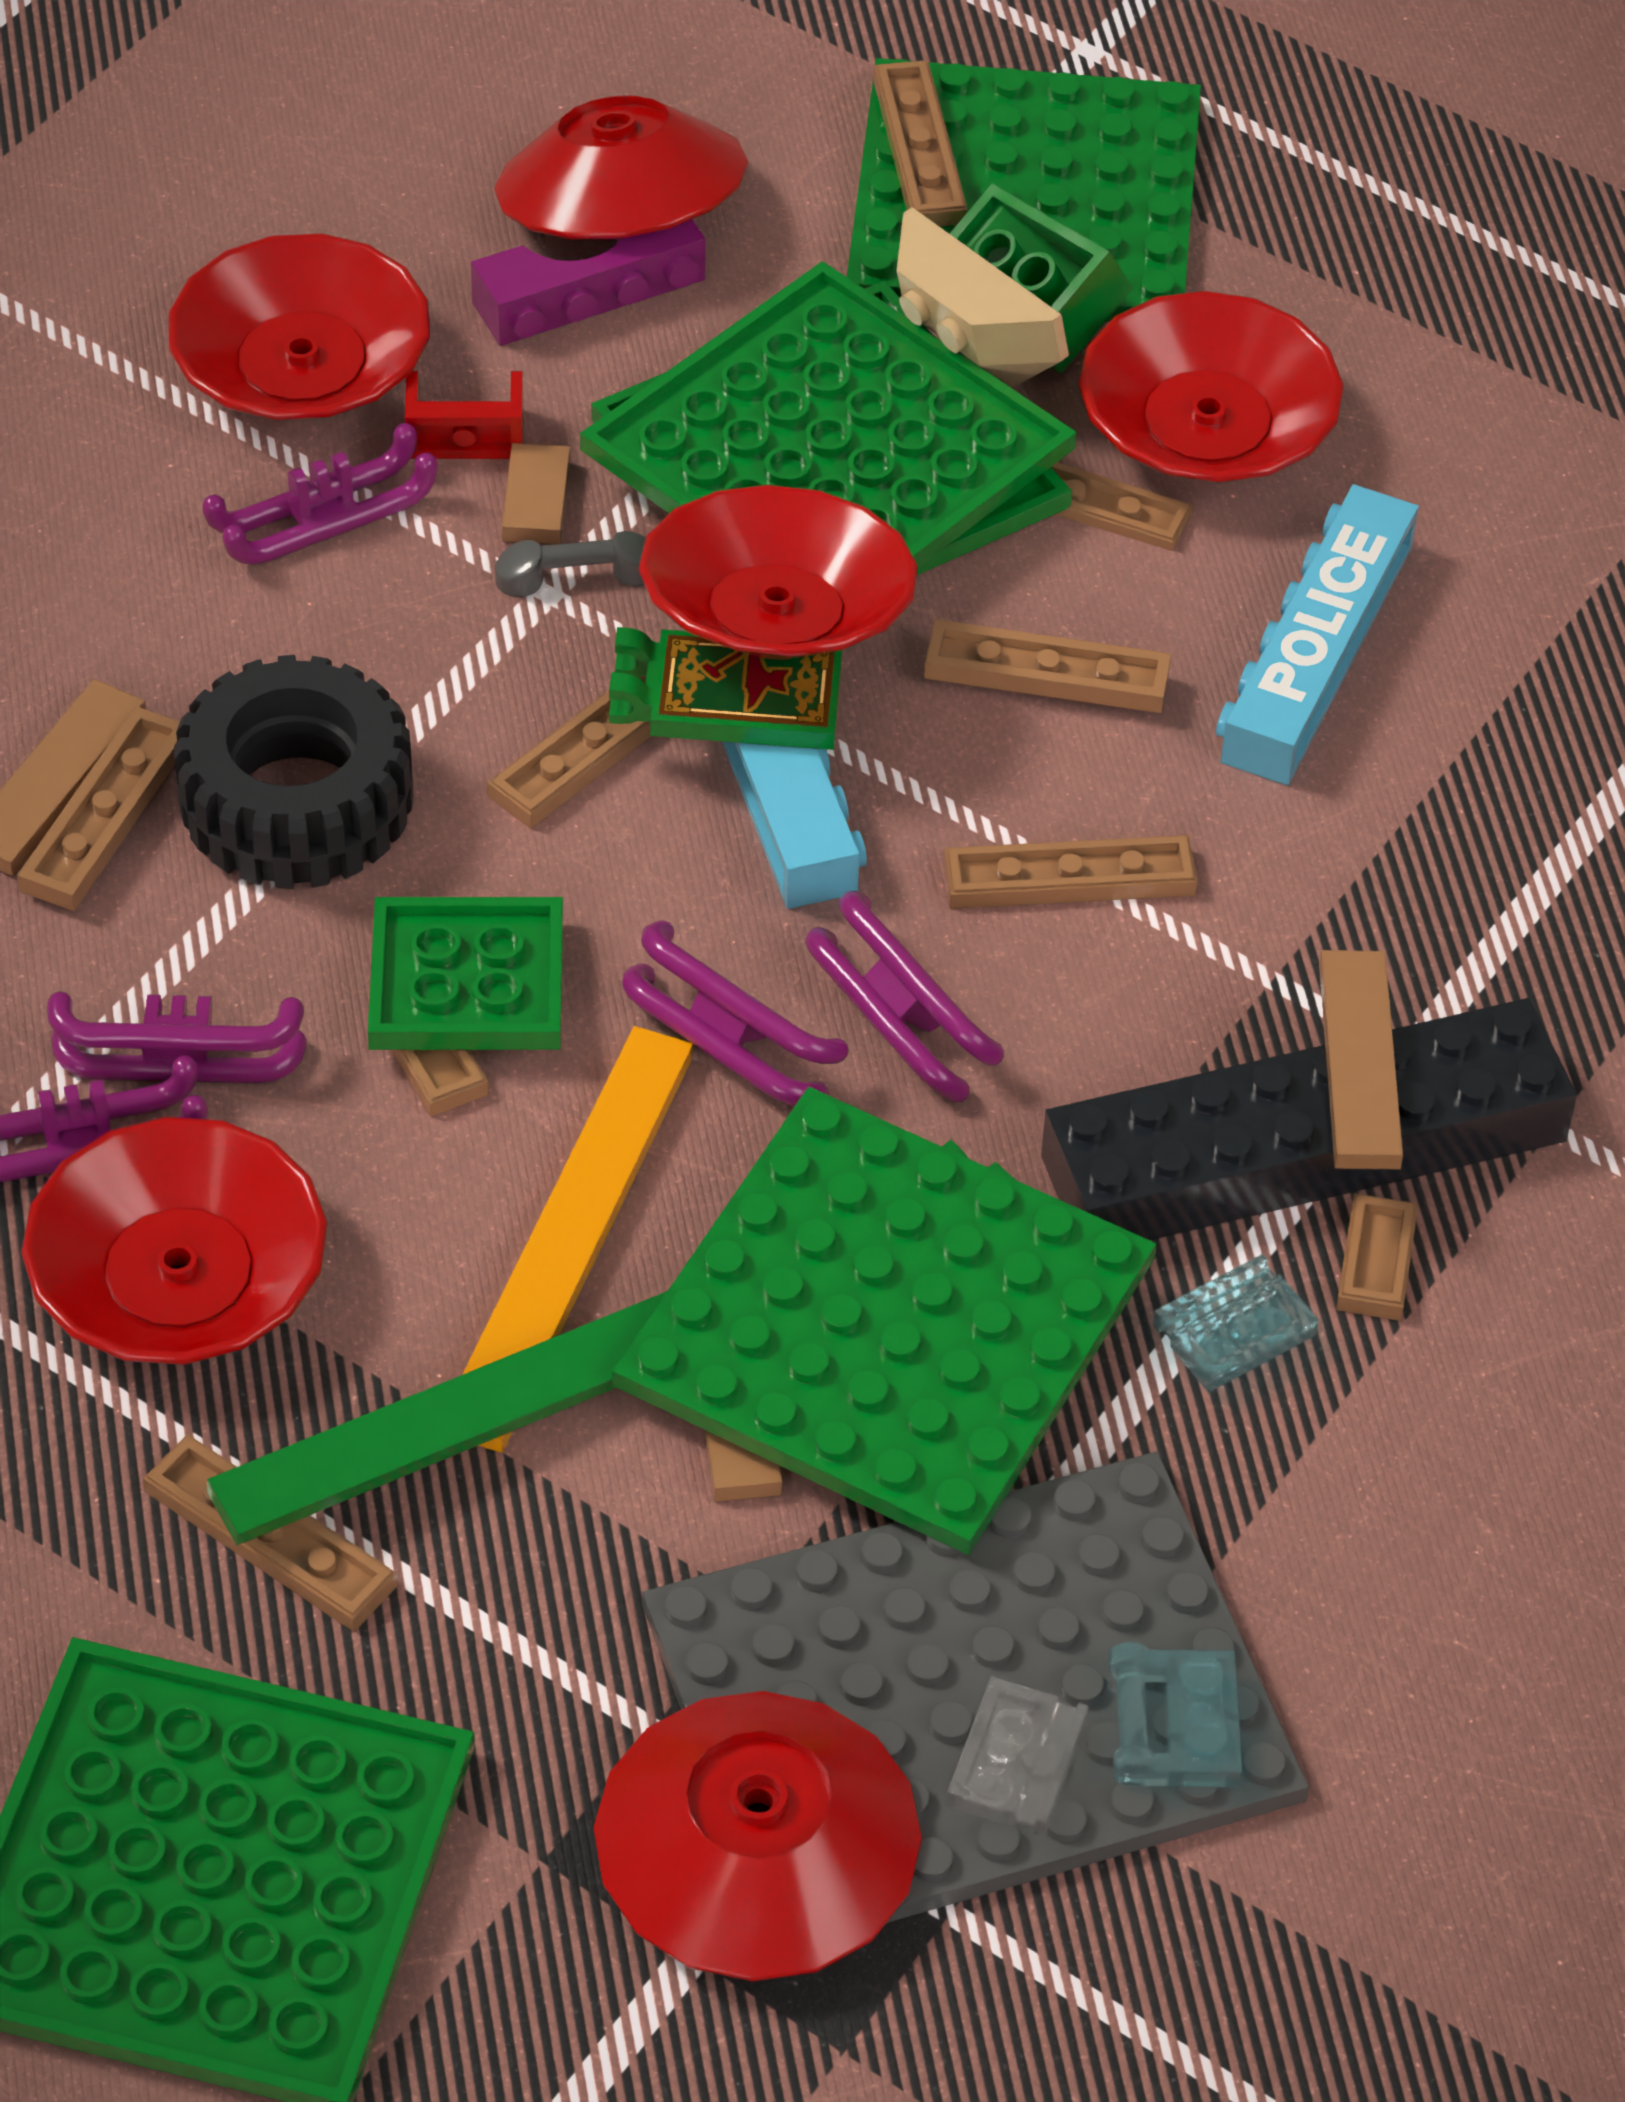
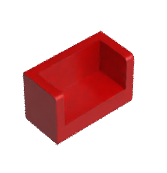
(466, 427)

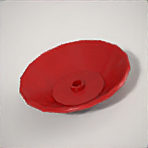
(620, 171)
(298, 326)
(1211, 386)
(778, 571)
(168, 1198)
(749, 1887)

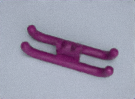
(325, 503)
(901, 992)
(725, 1018)
(174, 1035)
(80, 1122)

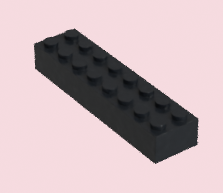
(1263, 1130)

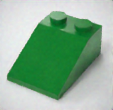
(1048, 261)

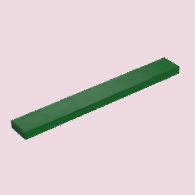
(425, 1427)

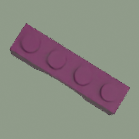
(532, 294)

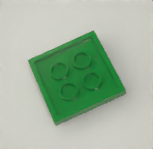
(466, 973)

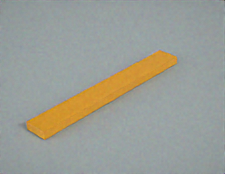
(585, 1200)

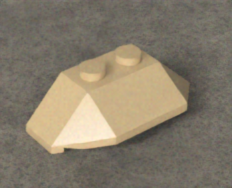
(975, 304)

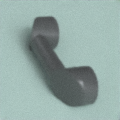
(521, 564)

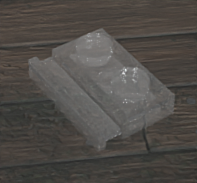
(1016, 1756)

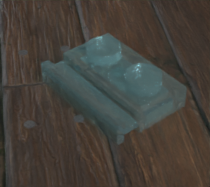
(1235, 1323)

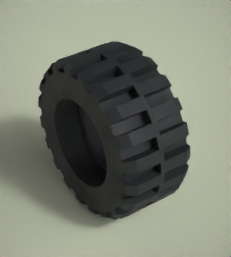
(298, 829)

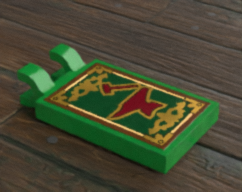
(723, 694)

